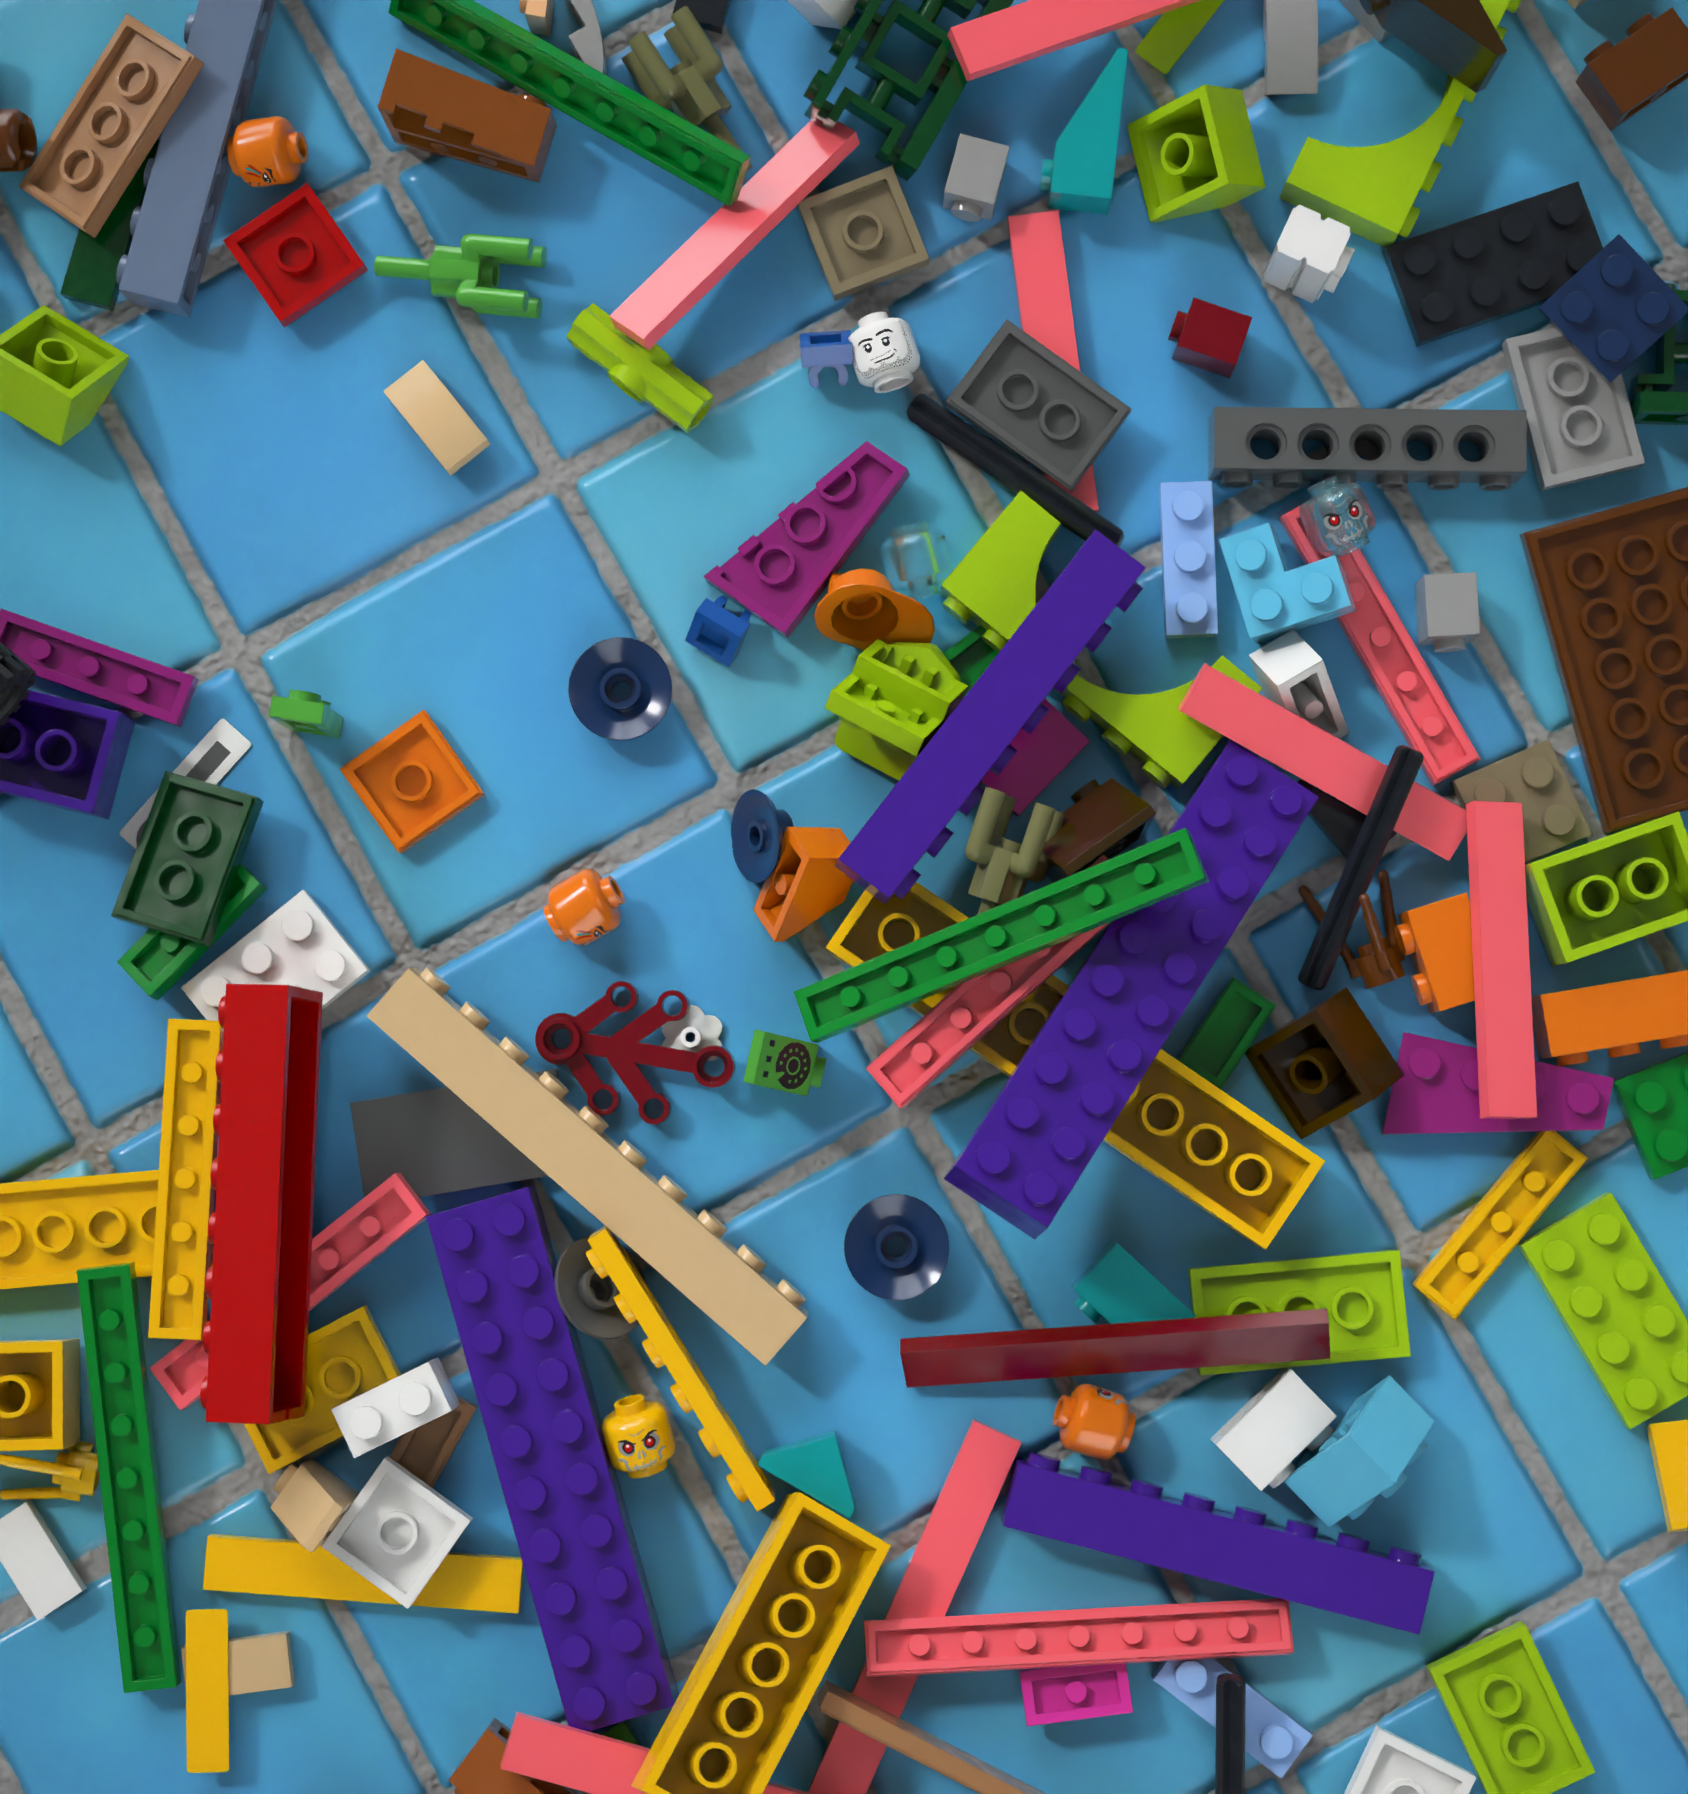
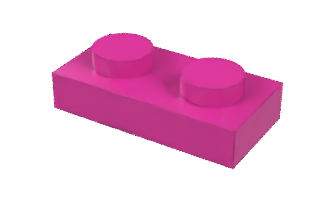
(1075, 1693)

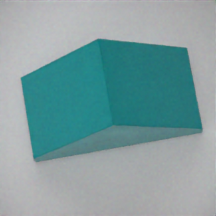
(815, 1468)

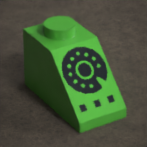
(784, 1063)

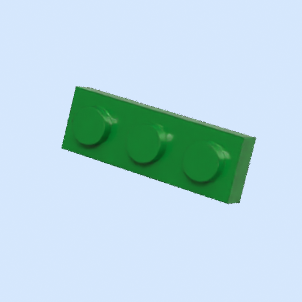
(162, 960)

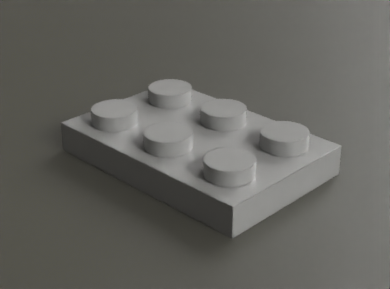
(1574, 417)

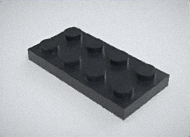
(1492, 263)

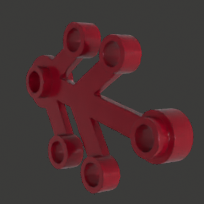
(626, 1050)

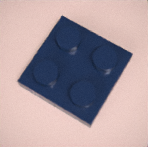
(1614, 309)

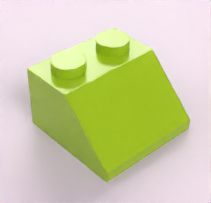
(1196, 153)
(55, 374)

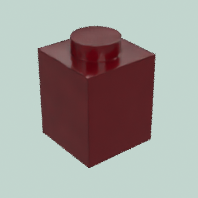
(1209, 337)

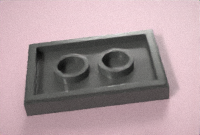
(1038, 406)

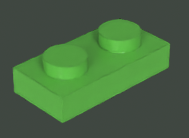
(306, 714)

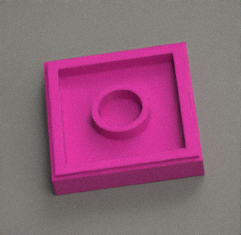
(1038, 759)

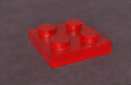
(295, 255)

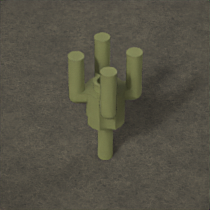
(688, 86)
(1004, 863)

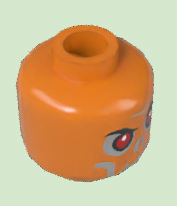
(1094, 1422)

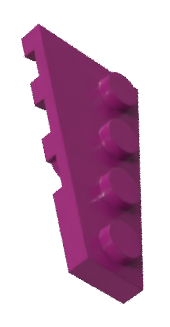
(793, 558)
(1443, 1094)

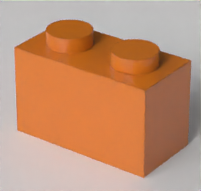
(1441, 951)

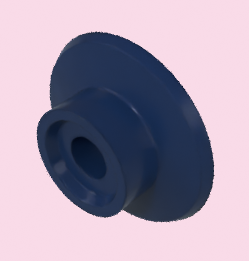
(757, 835)

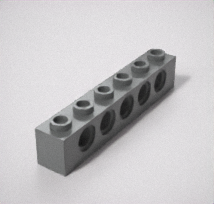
(1496, 433)

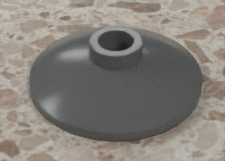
(590, 1314)

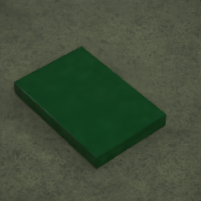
(187, 858)

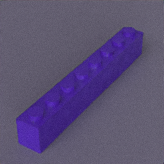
(990, 717)
(1218, 1544)

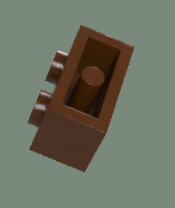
(1637, 69)

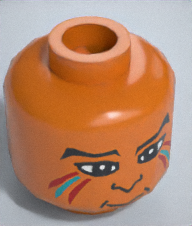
(267, 152)
(584, 907)

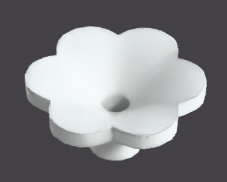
(705, 1027)

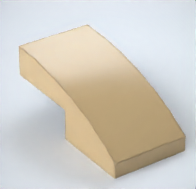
(436, 417)

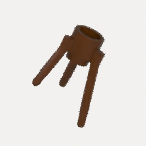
(1381, 957)

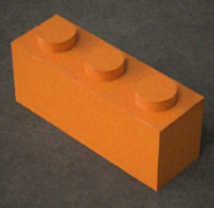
(1612, 1018)

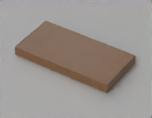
(111, 125)

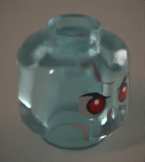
(1337, 517)

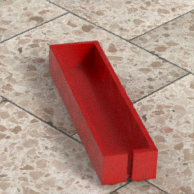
(262, 1204)

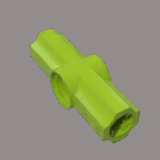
(639, 371)

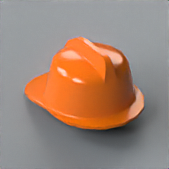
(867, 608)

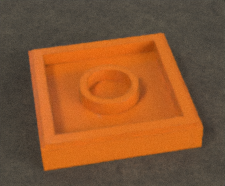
(412, 781)

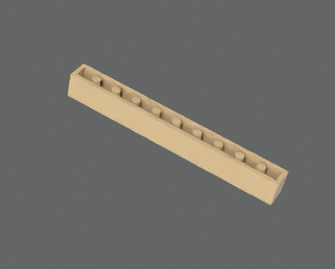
(589, 1164)

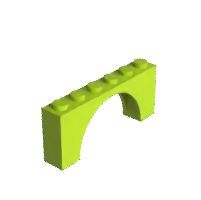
(1377, 184)
(998, 592)

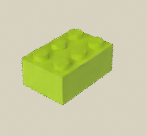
(1610, 889)

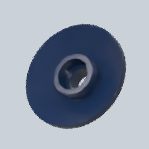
(613, 663)
(901, 1275)

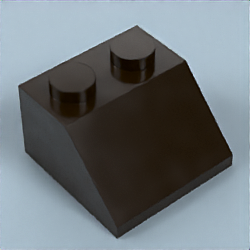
(1324, 1063)

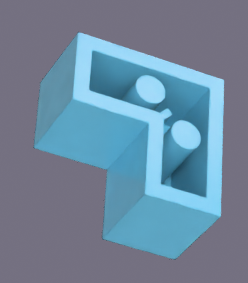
(1281, 598)
(1362, 1454)

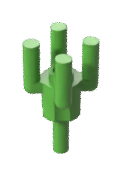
(473, 273)

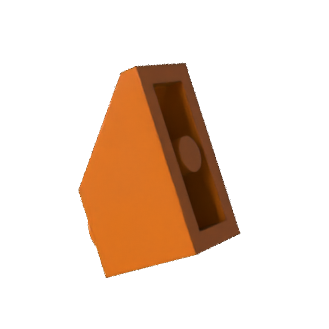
(804, 881)

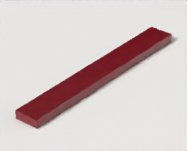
(1116, 1348)

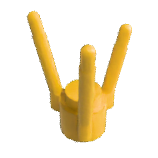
(74, 1471)

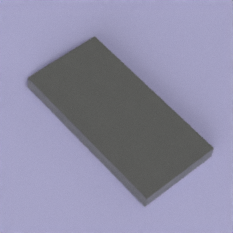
(434, 1144)

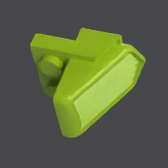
(894, 703)

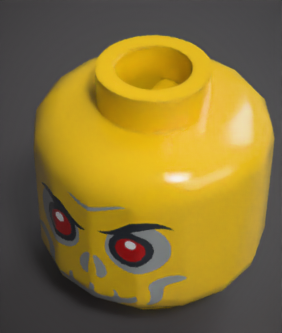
(638, 1436)

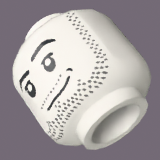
(884, 352)

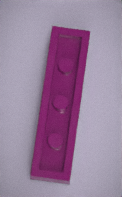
(99, 669)

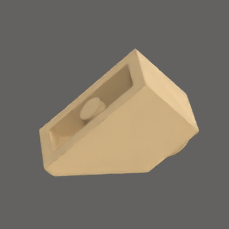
(311, 1502)

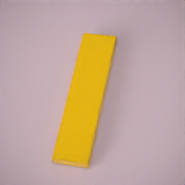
(1499, 1222)

